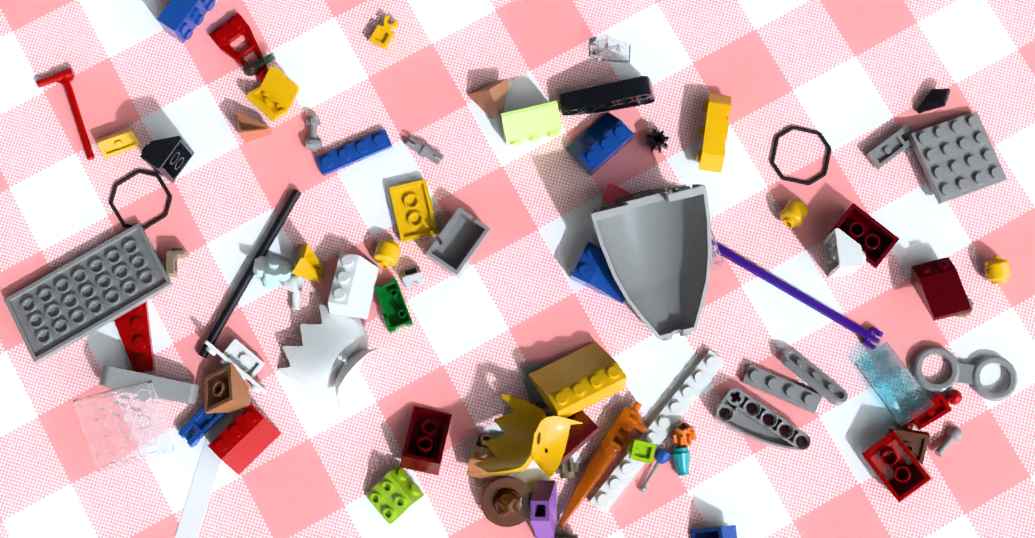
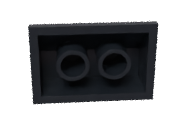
(167, 156)

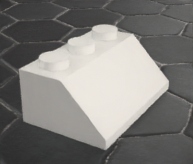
(842, 254)
(352, 286)

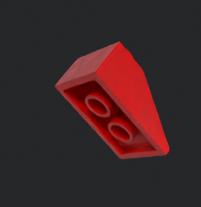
(897, 466)

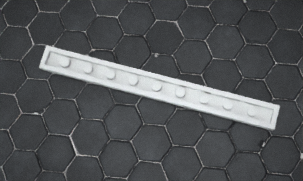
(658, 429)

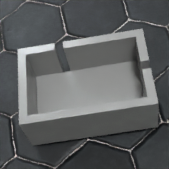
(459, 243)

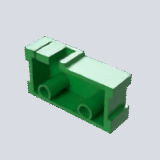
(393, 306)

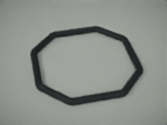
(808, 131)
(129, 177)

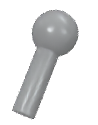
(953, 435)

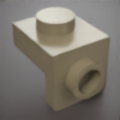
(171, 261)

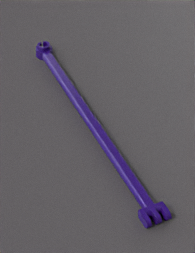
(868, 335)

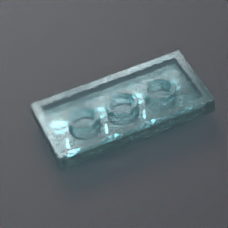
(893, 384)

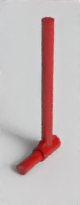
(65, 77)

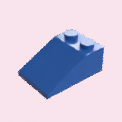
(595, 273)

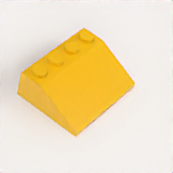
(578, 380)

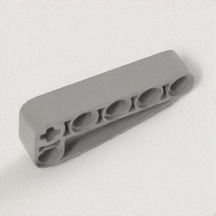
(164, 388)
(752, 425)

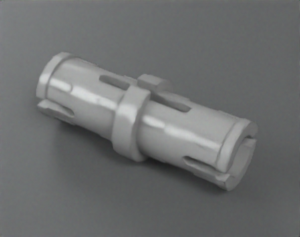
(425, 150)

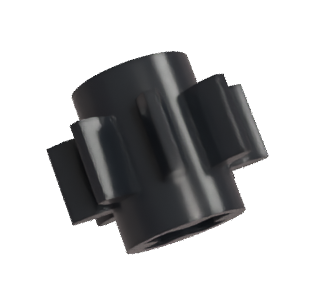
(657, 135)

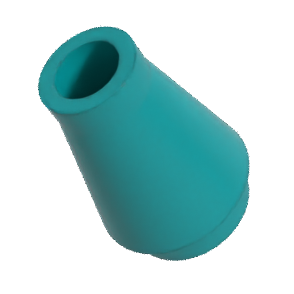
(681, 459)

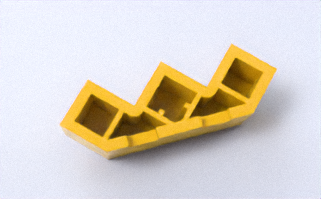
(714, 132)

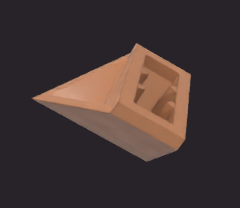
(491, 97)
(250, 128)

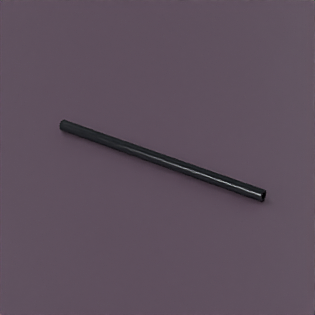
(248, 275)

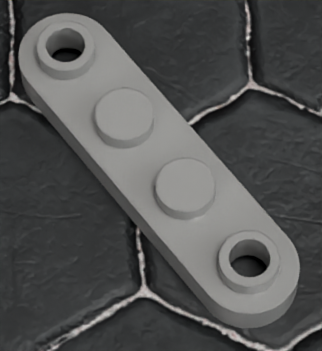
(814, 377)

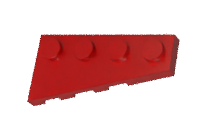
(136, 338)

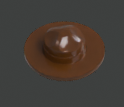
(506, 501)

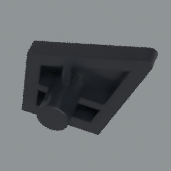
(935, 99)

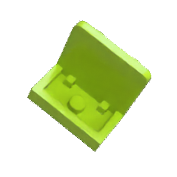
(394, 494)

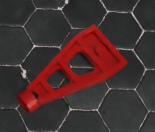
(232, 30)

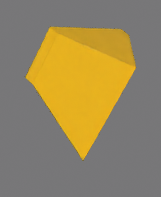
(307, 264)

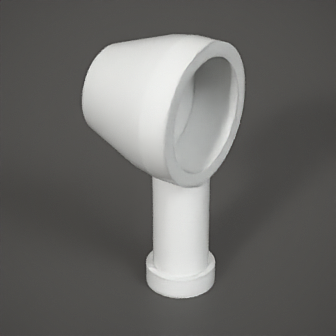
(295, 285)

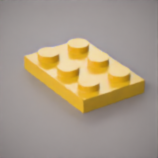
(413, 211)

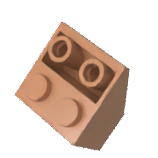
(480, 453)

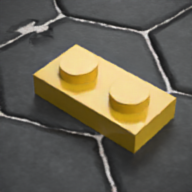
(118, 142)

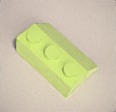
(531, 123)

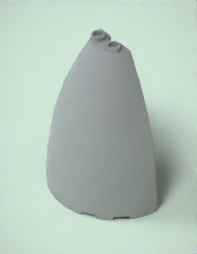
(659, 254)

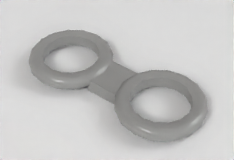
(965, 373)

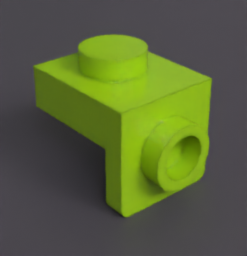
(641, 451)

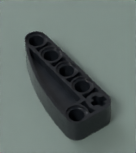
(608, 97)

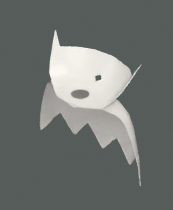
(317, 360)

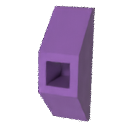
(544, 509)

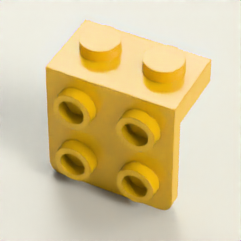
(275, 94)

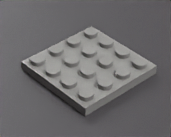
(957, 157)

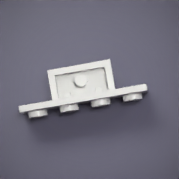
(243, 360)

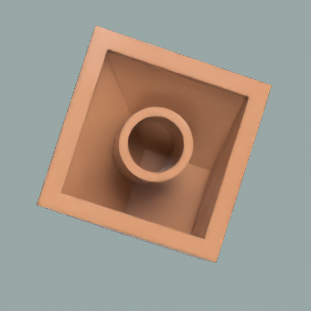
(225, 391)

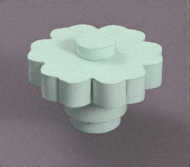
(272, 270)

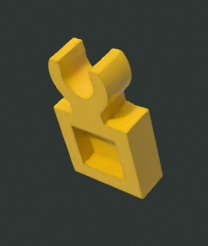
(383, 35)

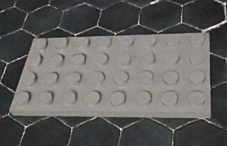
(88, 293)

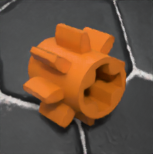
(683, 434)

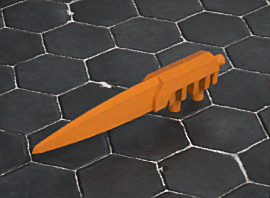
(604, 454)

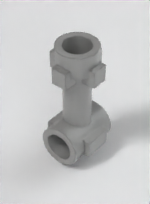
(313, 143)

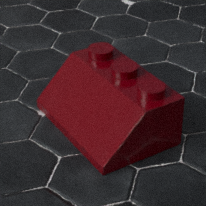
(868, 232)
(578, 434)

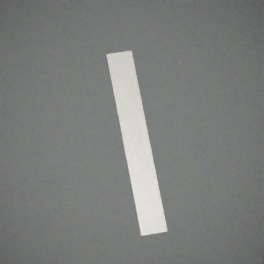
(201, 485)

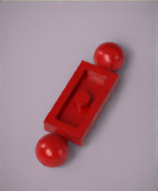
(940, 408)

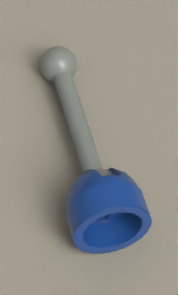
(661, 457)

